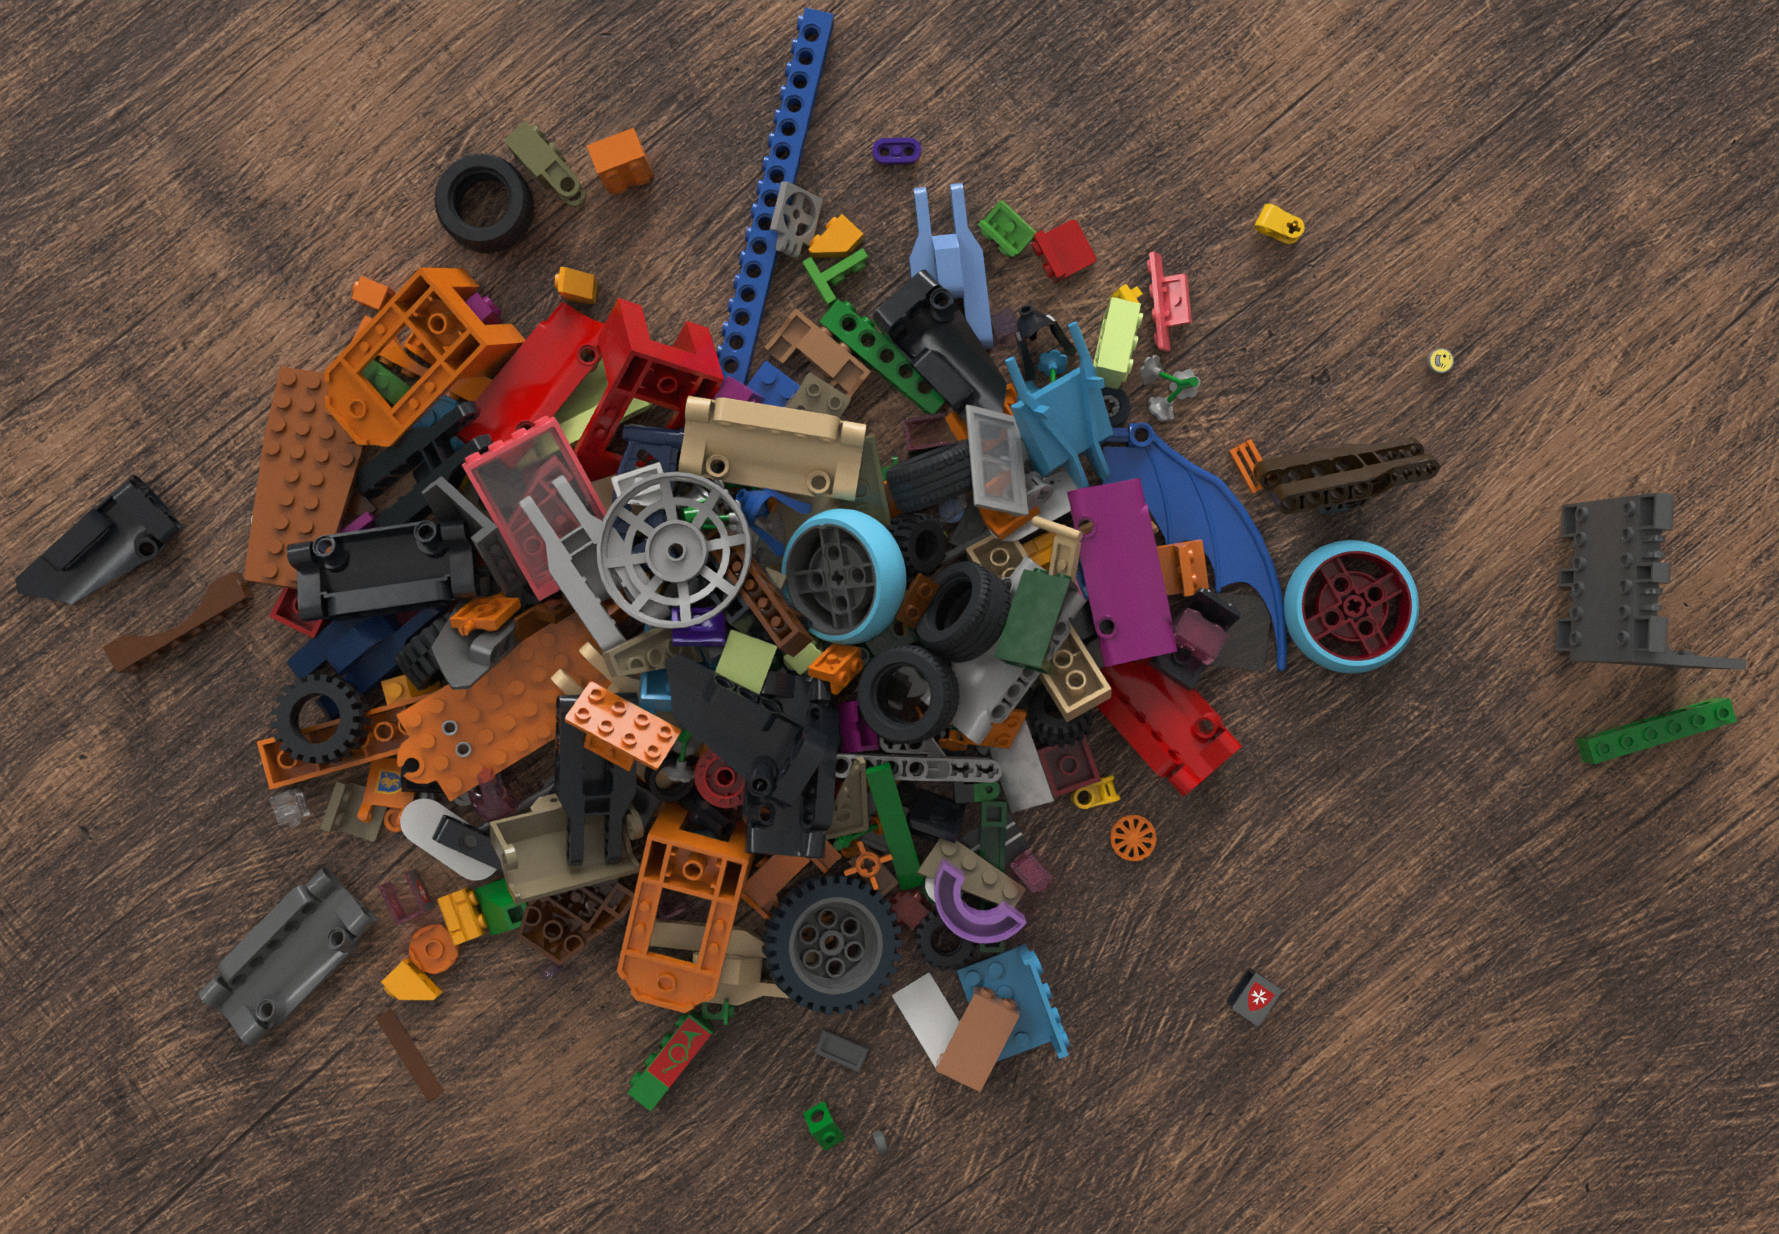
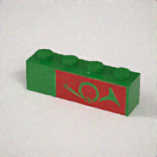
(671, 1060)

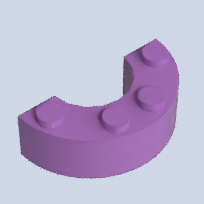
(965, 921)

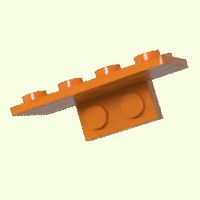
(621, 729)

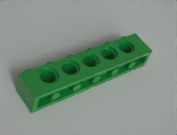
(844, 312)
(1656, 730)

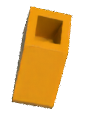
(837, 241)
(576, 286)

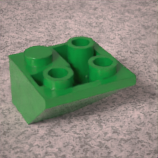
(499, 908)

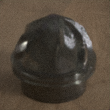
(907, 792)

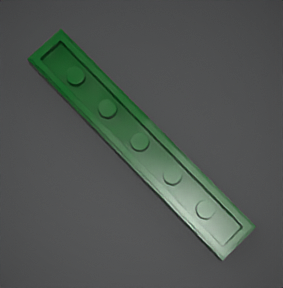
(894, 825)

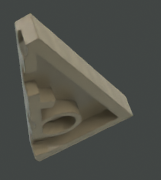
(850, 805)

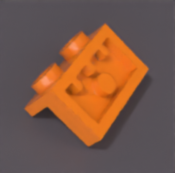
(837, 665)

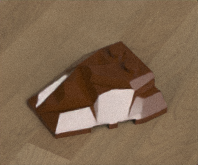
(570, 920)

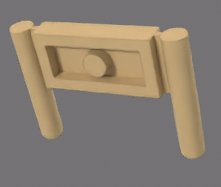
(1065, 547)

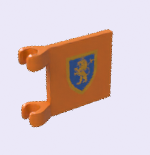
(384, 789)

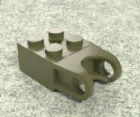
(545, 162)

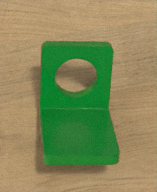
(726, 1012)
(826, 1130)

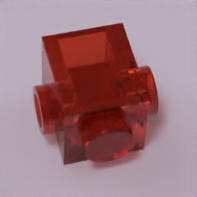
(909, 907)

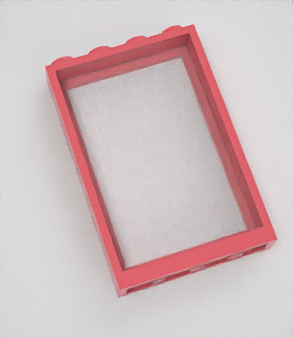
(524, 469)

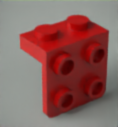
(1063, 250)

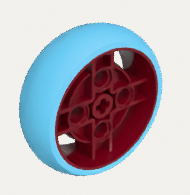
(1373, 645)

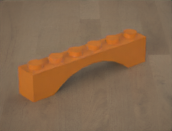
(393, 353)

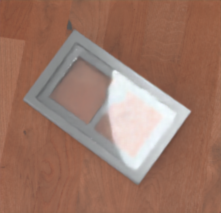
(996, 461)

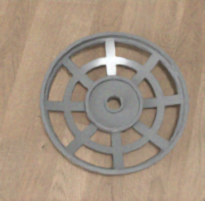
(659, 546)

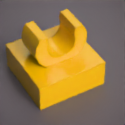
(1126, 294)

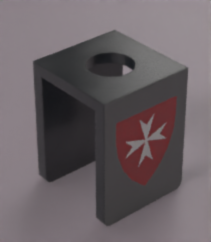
(1254, 996)

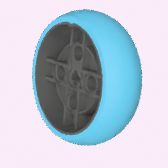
(844, 575)

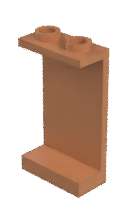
(979, 1038)

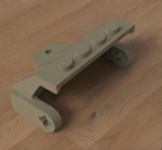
(535, 851)

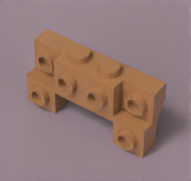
(819, 349)

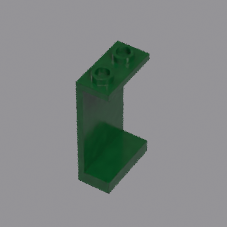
(1033, 620)

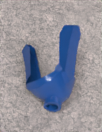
(755, 505)

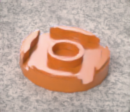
(433, 949)

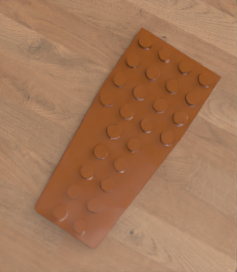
(302, 477)

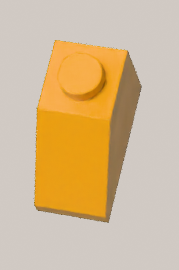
(401, 688)
(410, 983)

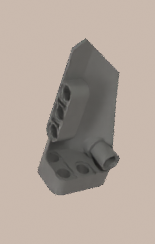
(470, 657)

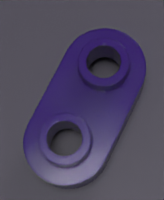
(896, 149)

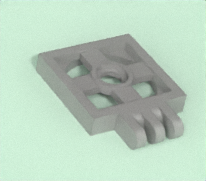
(787, 239)

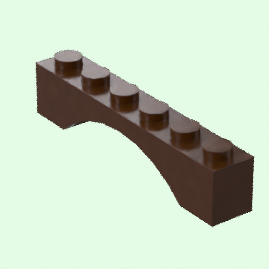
(222, 598)

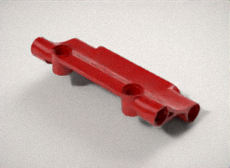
(538, 375)
(1166, 724)

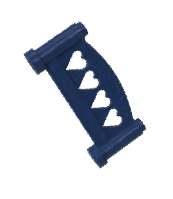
(663, 446)

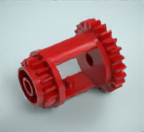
(716, 785)

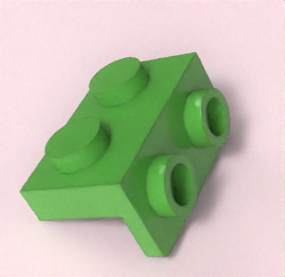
(1007, 230)

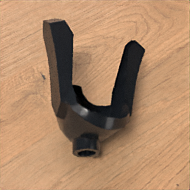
(1027, 327)

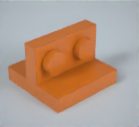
(1183, 567)

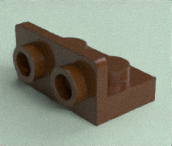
(916, 600)

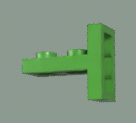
(835, 274)
(385, 382)

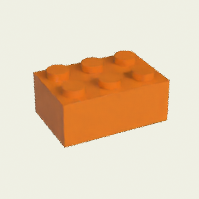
(621, 161)

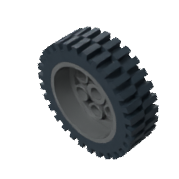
(856, 975)

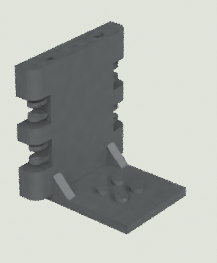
(1618, 585)

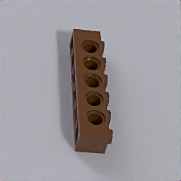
(764, 600)

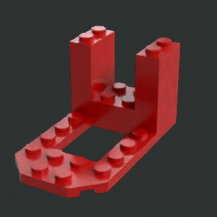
(648, 373)

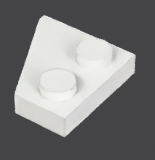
(646, 496)

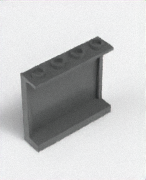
(452, 505)

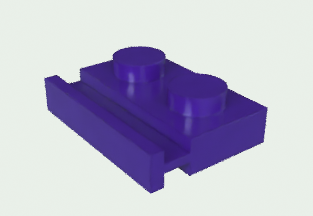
(705, 634)

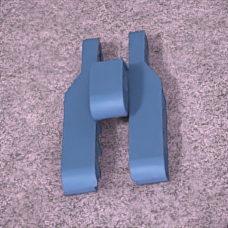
(956, 260)

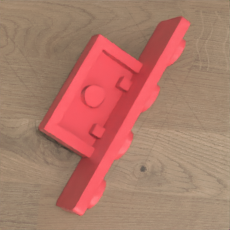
(1170, 301)

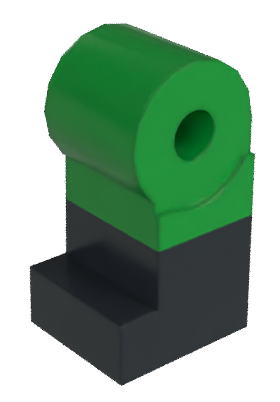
(974, 791)

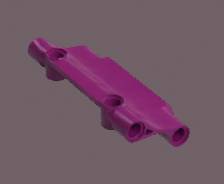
(1123, 572)

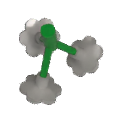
(1182, 385)
(686, 746)

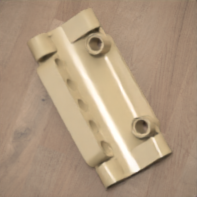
(772, 447)

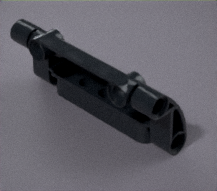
(385, 570)

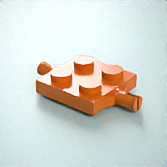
(485, 613)

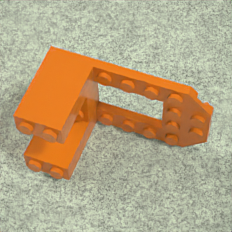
(437, 314)
(697, 868)

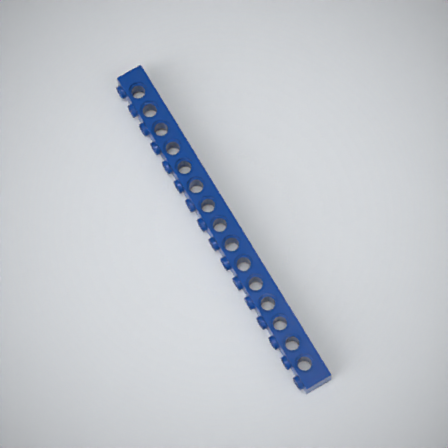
(821, 25)

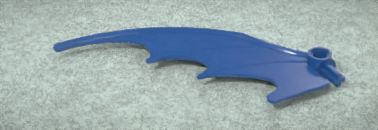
(1199, 506)

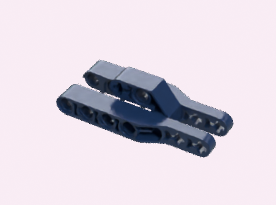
(350, 641)

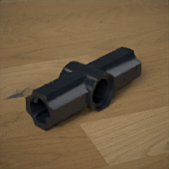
(707, 814)

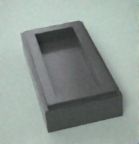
(841, 1050)

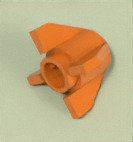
(868, 871)

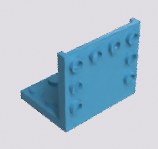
(1017, 977)

